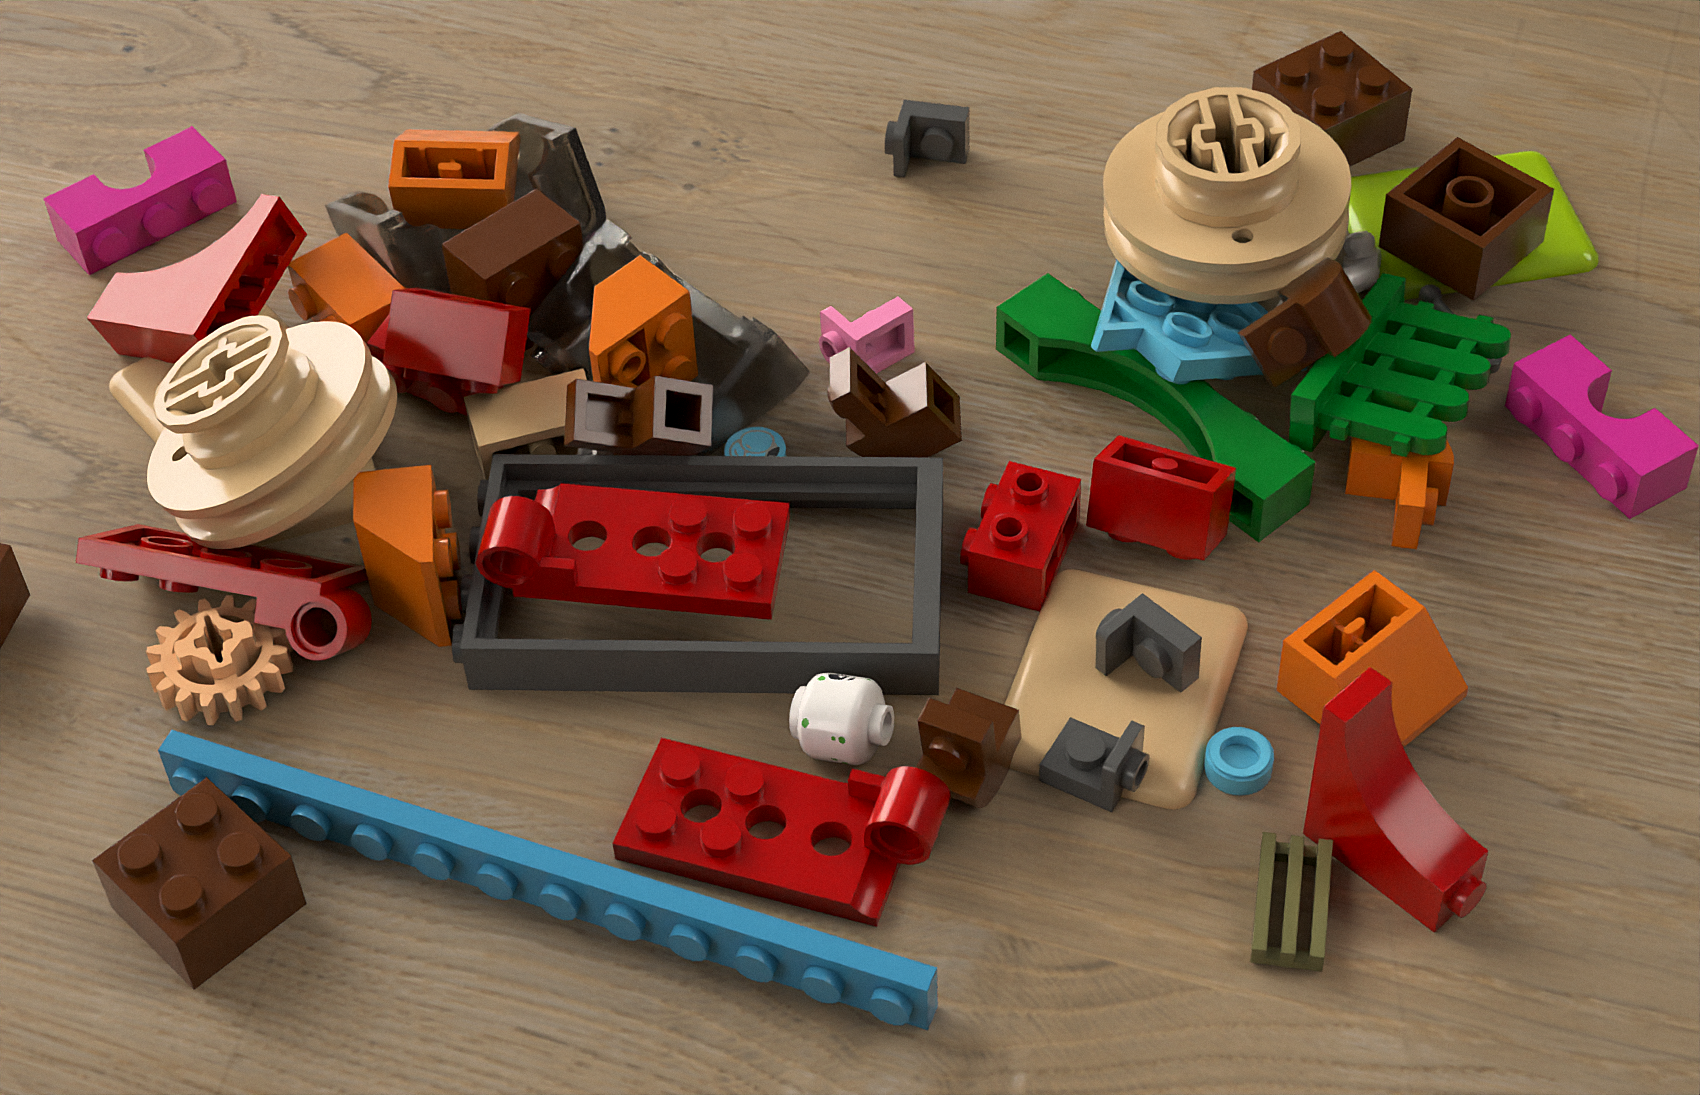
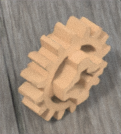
(187, 667)

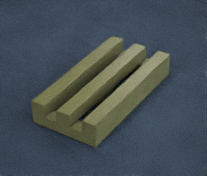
(1296, 855)

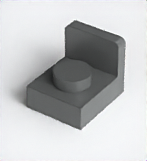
(928, 133)
(1154, 638)
(1095, 763)

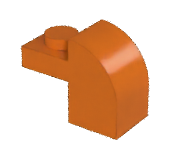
(1413, 481)

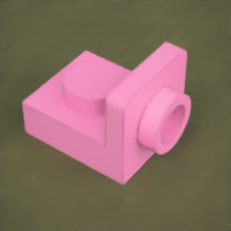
(876, 337)

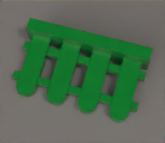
(1398, 376)

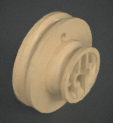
(1225, 197)
(265, 427)

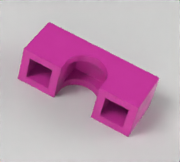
(109, 223)
(1626, 460)

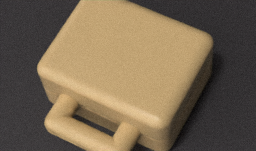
(1061, 682)

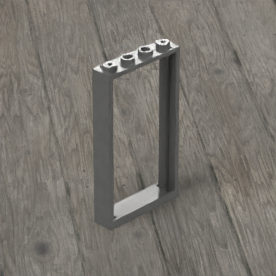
(711, 664)

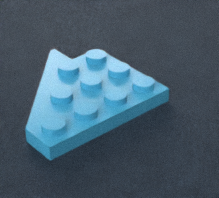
(1176, 334)

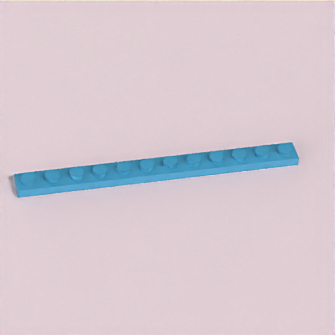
(561, 882)

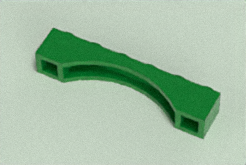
(1050, 337)

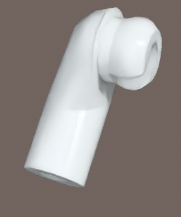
(1362, 260)

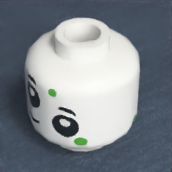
(841, 718)

